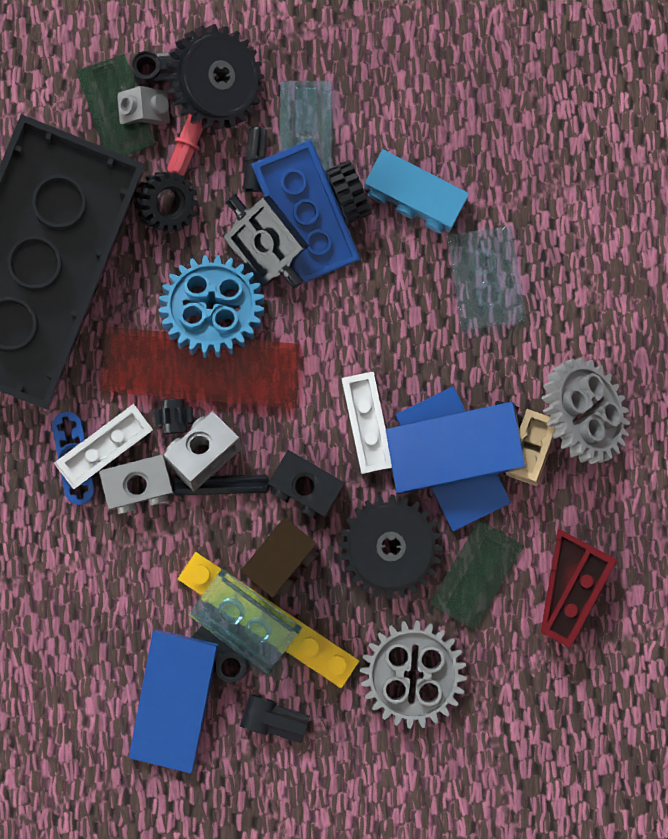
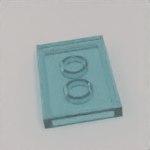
(486, 278)
(244, 621)

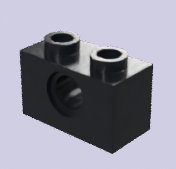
(294, 468)

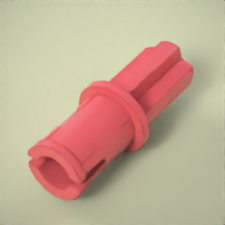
(185, 147)

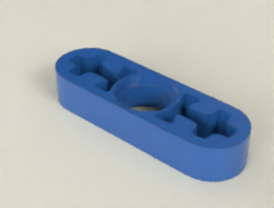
(61, 451)

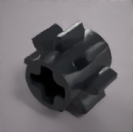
(173, 416)

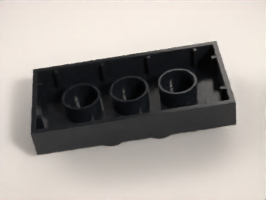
(57, 232)

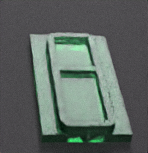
(101, 88)
(476, 574)

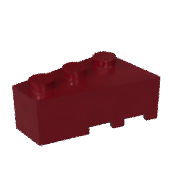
(574, 587)

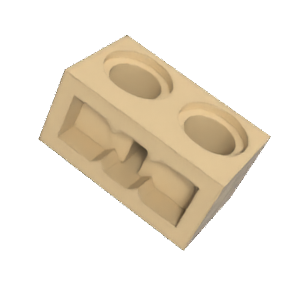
(537, 443)

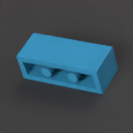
(415, 192)

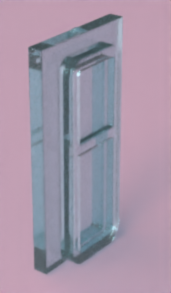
(307, 116)

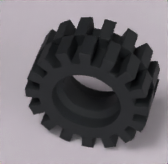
(348, 192)
(148, 198)

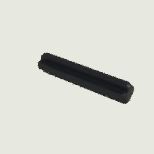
(225, 485)

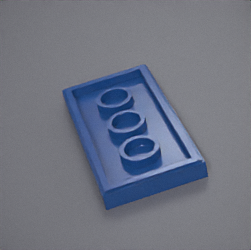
(306, 198)
(455, 448)
(463, 500)
(173, 701)

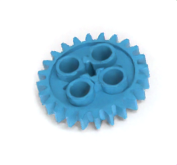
(207, 333)

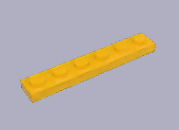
(308, 645)

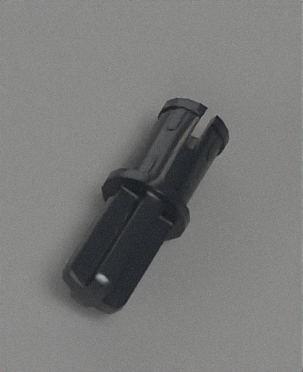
(255, 151)

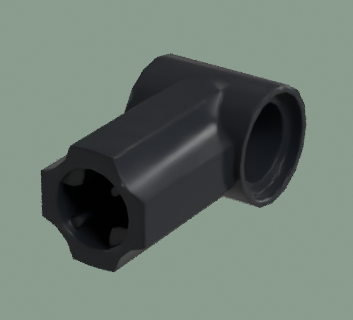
(158, 61)
(224, 652)
(268, 717)

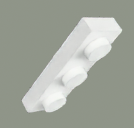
(367, 422)
(103, 446)

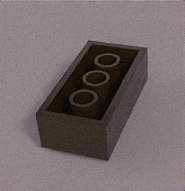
(280, 558)

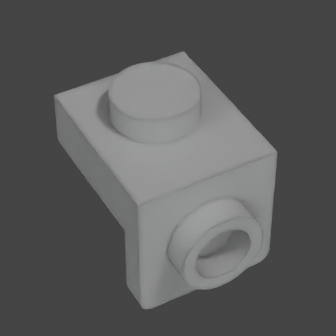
(143, 105)

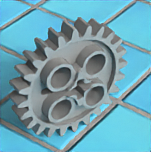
(572, 392)
(383, 672)

